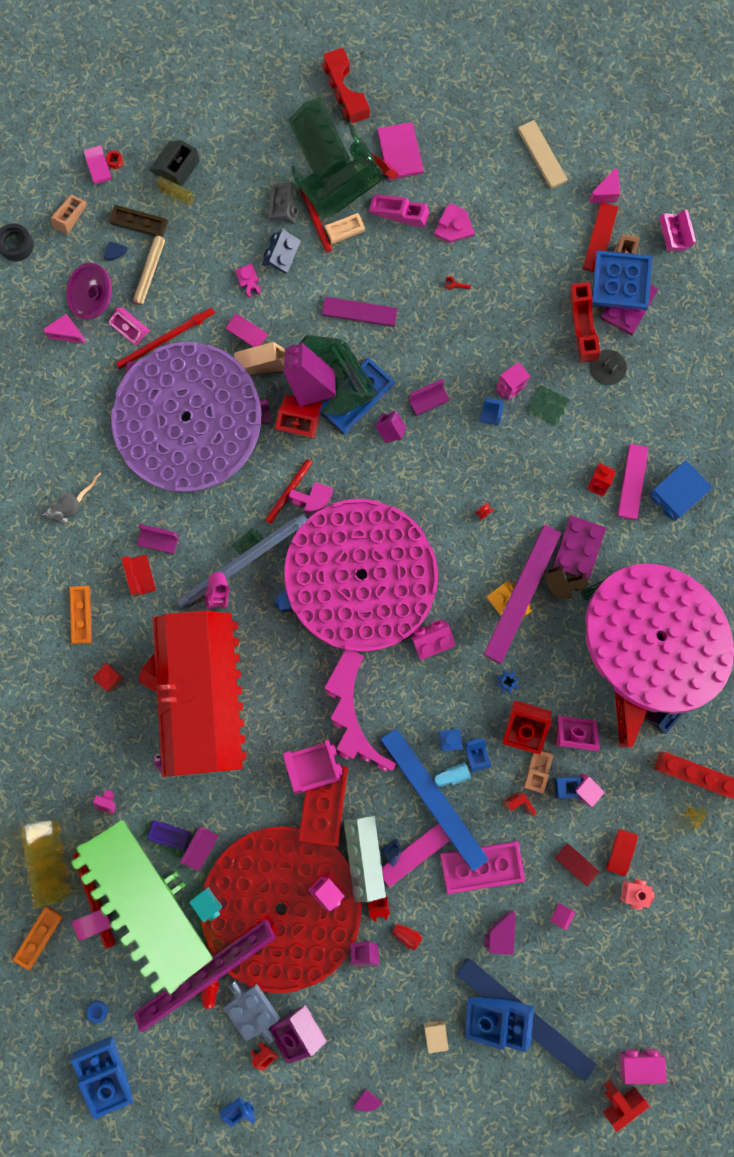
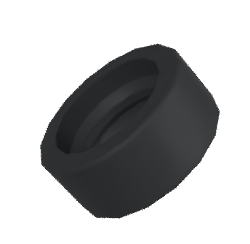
(21, 253)

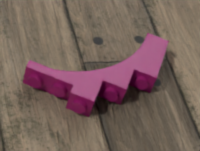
(342, 685)

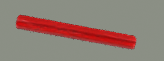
(95, 905)

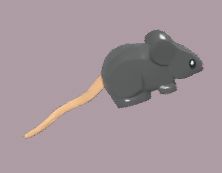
(66, 506)

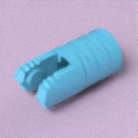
(453, 775)

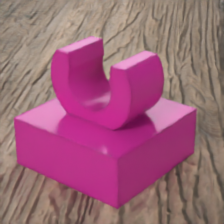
(106, 803)

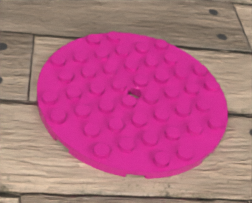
(355, 611)
(653, 673)

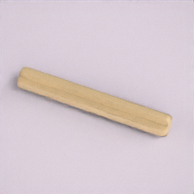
(149, 270)

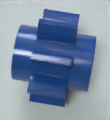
(509, 677)

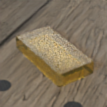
(175, 191)

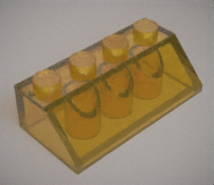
(45, 863)

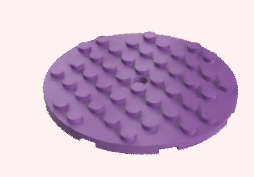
(193, 452)

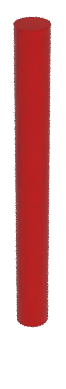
(317, 223)
(285, 496)

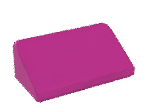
(128, 326)

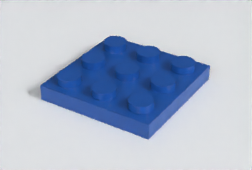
(622, 280)

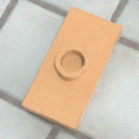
(344, 228)

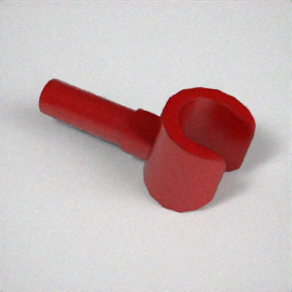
(455, 284)

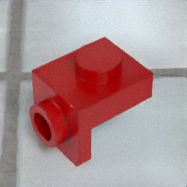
(601, 479)

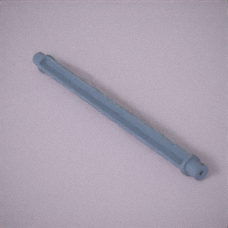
(246, 558)

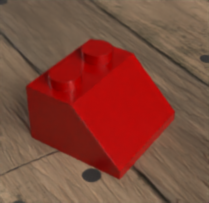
(527, 727)

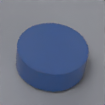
(97, 1011)

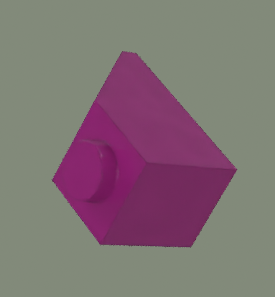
(501, 935)

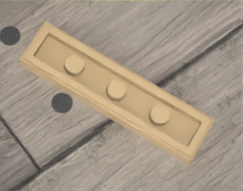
(542, 154)

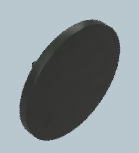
(609, 367)

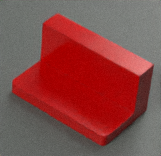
(138, 575)
(519, 799)

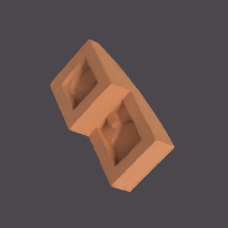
(538, 771)

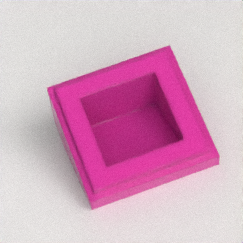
(562, 916)

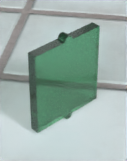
(547, 405)

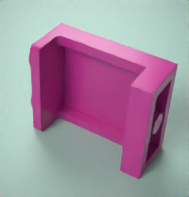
(312, 767)

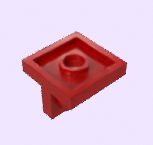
(623, 1108)

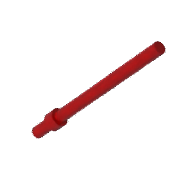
(196, 319)

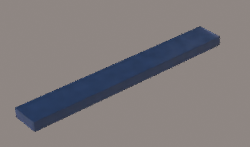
(541, 1030)

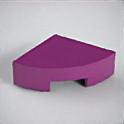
(367, 1102)

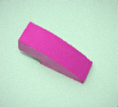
(400, 210)

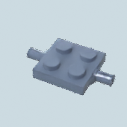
(251, 1012)

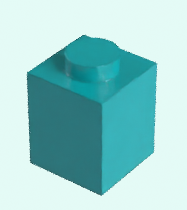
(206, 905)

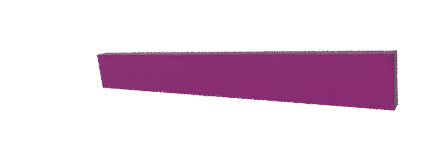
(521, 594)
(205, 976)

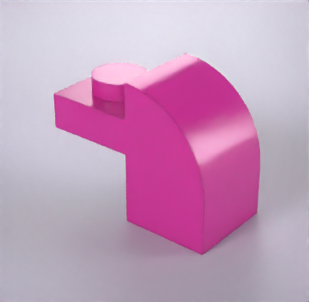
(318, 498)

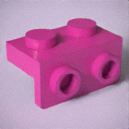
(677, 231)
(432, 639)

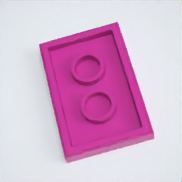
(401, 149)

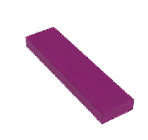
(359, 311)

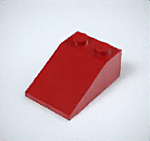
(628, 721)

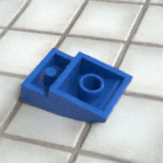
(499, 1023)
(102, 1077)

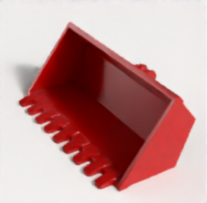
(198, 693)

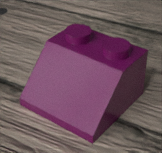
(297, 1035)

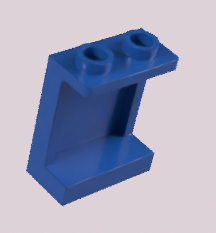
(680, 491)

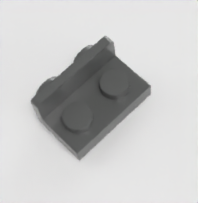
(284, 202)

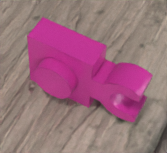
(248, 278)

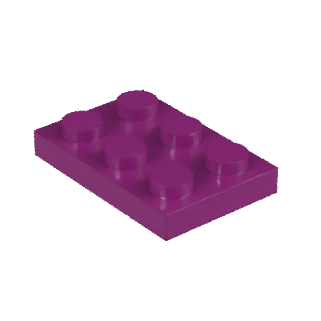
(626, 319)
(579, 546)

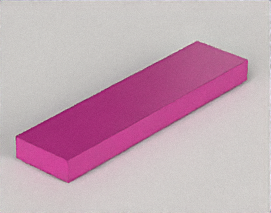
(633, 482)
(415, 854)

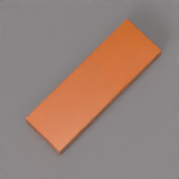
(80, 615)
(37, 938)

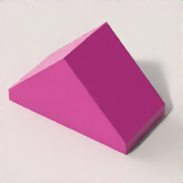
(608, 190)
(64, 330)

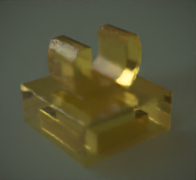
(697, 817)

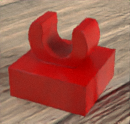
(379, 908)
(264, 1058)

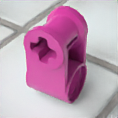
(217, 591)

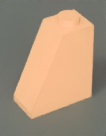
(262, 358)

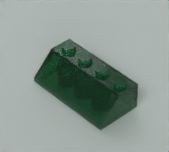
(319, 138)

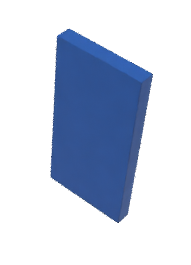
(381, 383)

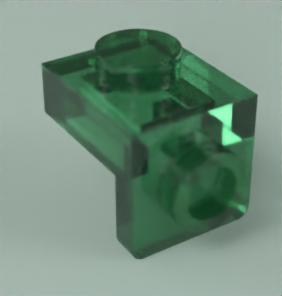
(247, 541)

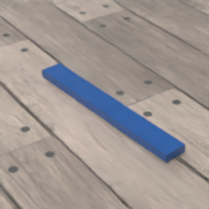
(434, 800)

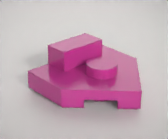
(454, 225)

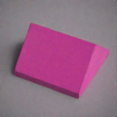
(577, 733)

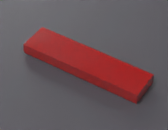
(601, 234)

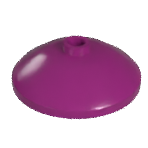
(88, 291)

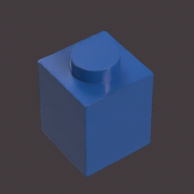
(450, 740)

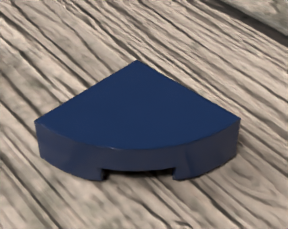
(114, 251)
(392, 852)

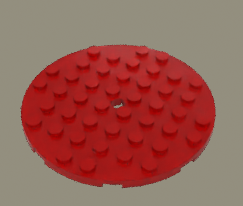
(275, 869)

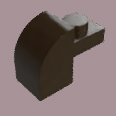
(560, 585)

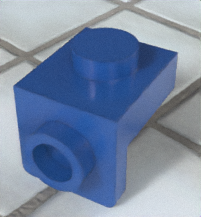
(477, 754)
(237, 1111)

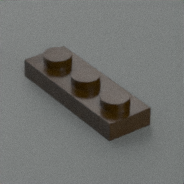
(138, 221)

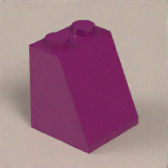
(308, 375)

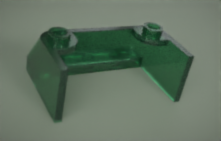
(346, 184)
(352, 383)

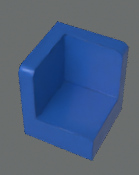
(492, 411)

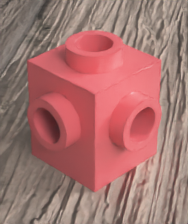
(632, 889)

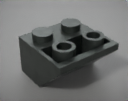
(176, 162)

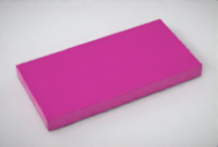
(501, 869)

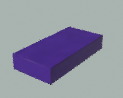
(168, 835)

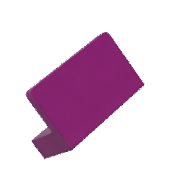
(428, 397)
(157, 539)
(199, 848)

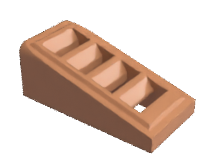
(65, 224)

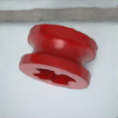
(117, 165)
(484, 511)

